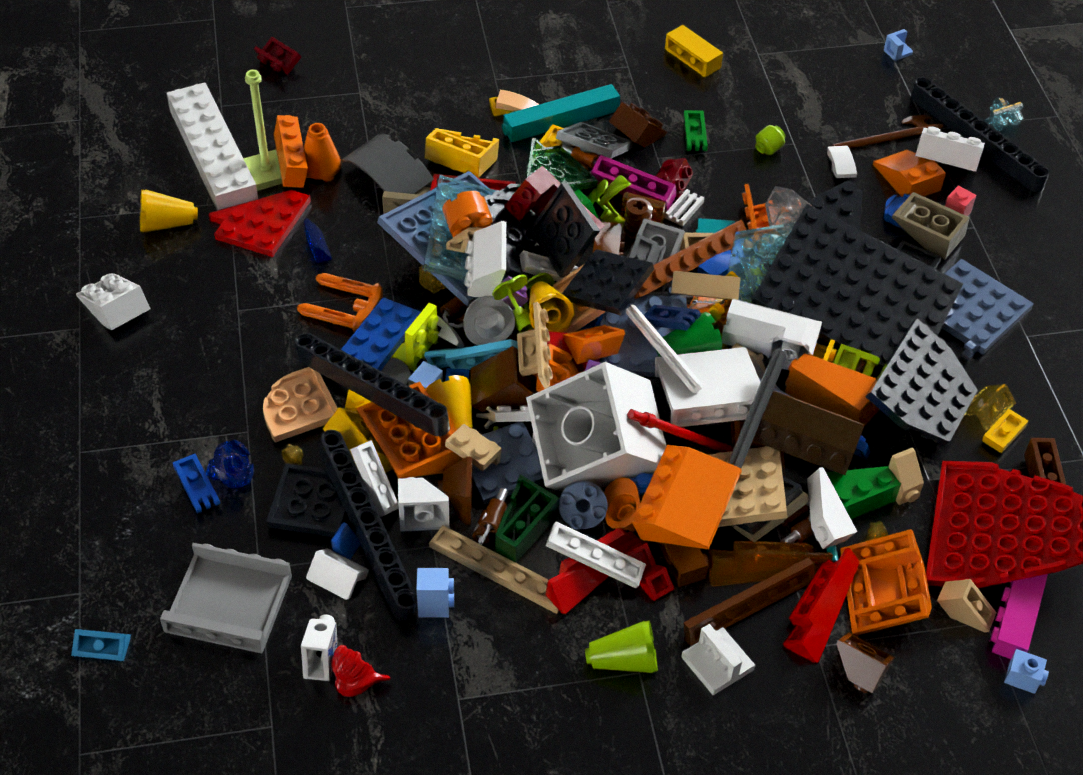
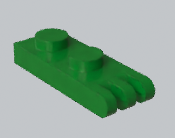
(695, 130)

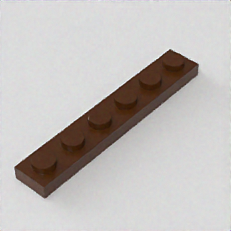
(751, 600)

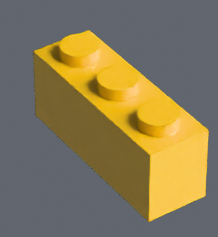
(694, 51)

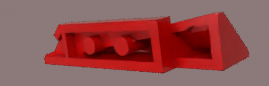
(577, 579)

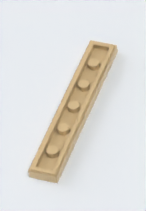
(492, 566)

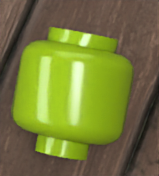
(770, 139)

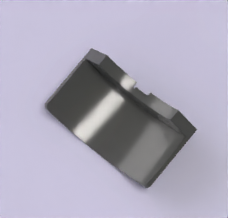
(390, 165)

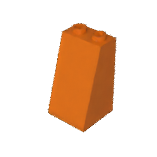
(831, 387)

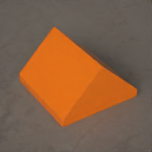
(594, 343)

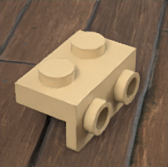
(470, 443)

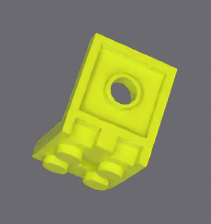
(419, 337)

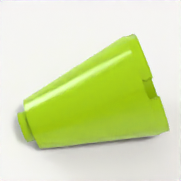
(625, 650)

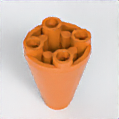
(321, 154)

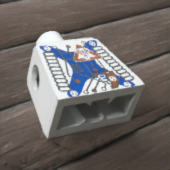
(319, 636)

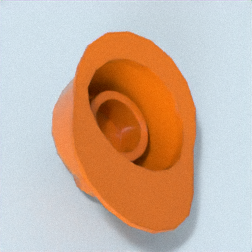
(622, 503)

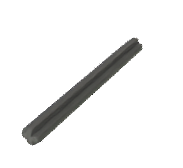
(757, 408)

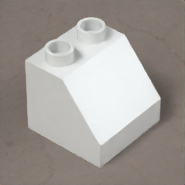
(586, 429)

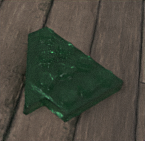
(560, 165)

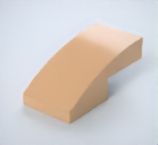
(513, 101)

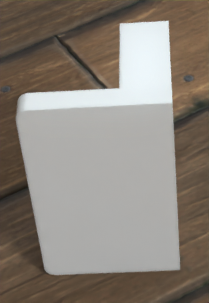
(335, 573)

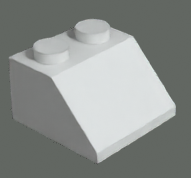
(421, 505)

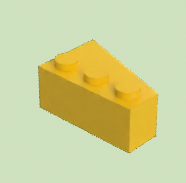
(461, 152)

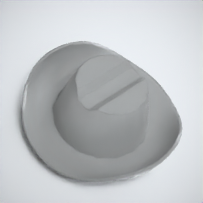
(488, 321)

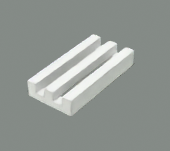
(682, 208)

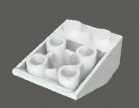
(114, 300)

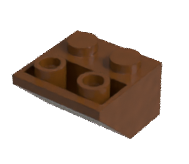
(637, 124)

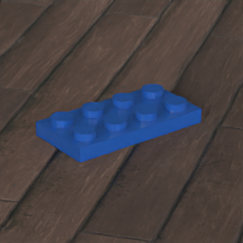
(381, 333)

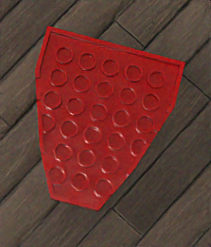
(1002, 526)

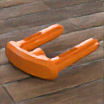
(363, 307)

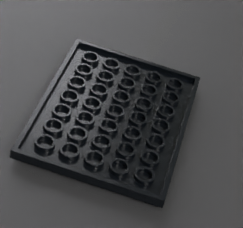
(854, 285)

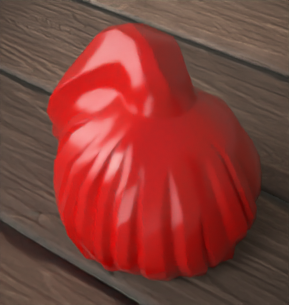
(352, 673)

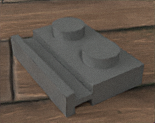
(646, 250)

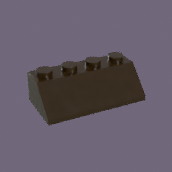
(809, 432)

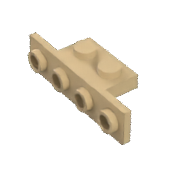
(533, 348)

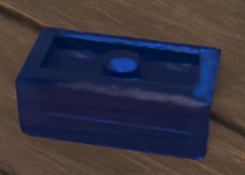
(316, 242)

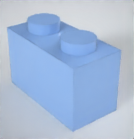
(434, 592)

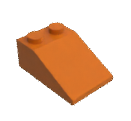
(911, 173)

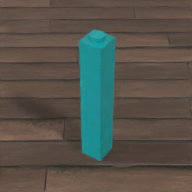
(561, 112)

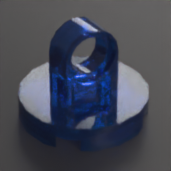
(231, 464)

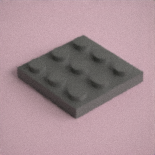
(594, 140)

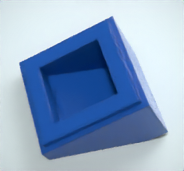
(345, 542)

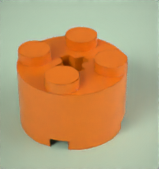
(466, 211)

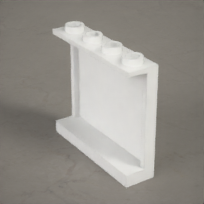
(726, 392)

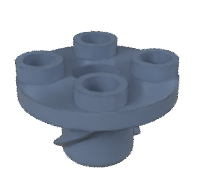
(583, 505)

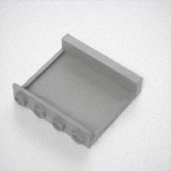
(228, 598)

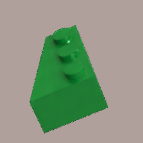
(865, 489)

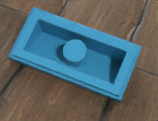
(100, 644)

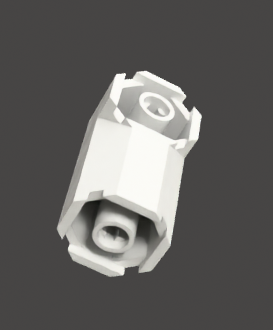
(768, 329)

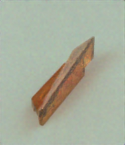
(759, 561)

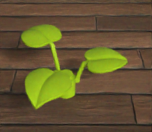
(610, 191)
(513, 285)

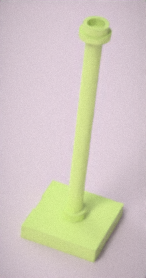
(265, 165)

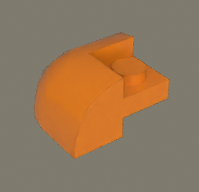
(561, 367)

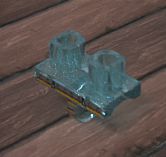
(1003, 110)

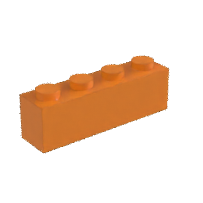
(290, 151)

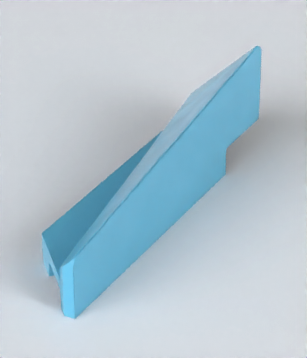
(467, 356)

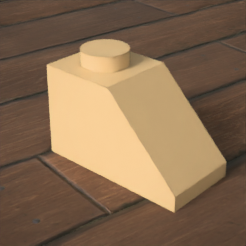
(907, 471)
(966, 604)

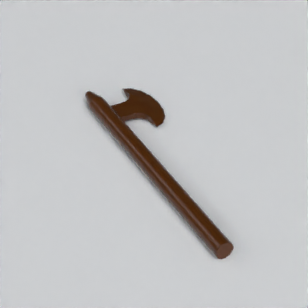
(917, 120)

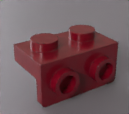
(278, 56)
(676, 172)

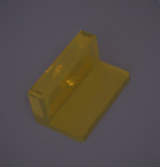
(991, 404)

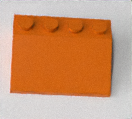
(404, 445)
(685, 498)

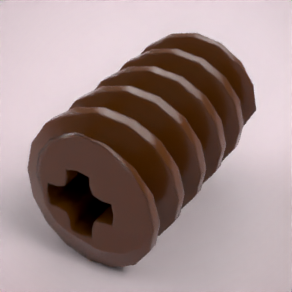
(636, 211)

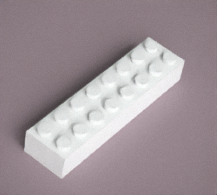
(212, 146)

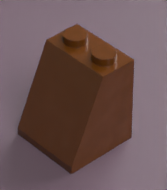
(500, 382)

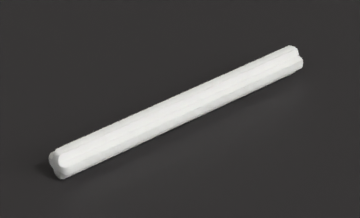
(664, 349)

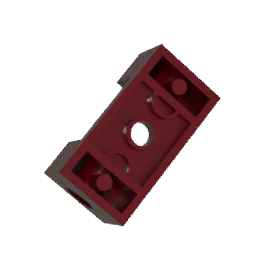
(535, 194)

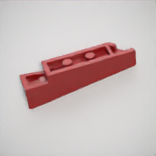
(820, 606)

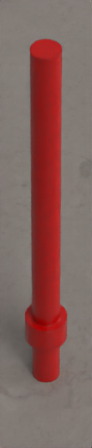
(650, 420)

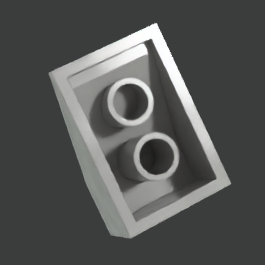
(664, 236)

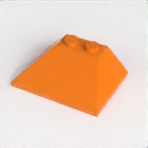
(888, 584)

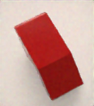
(655, 578)

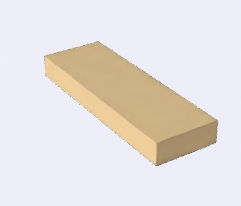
(705, 285)

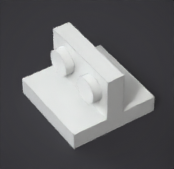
(717, 659)

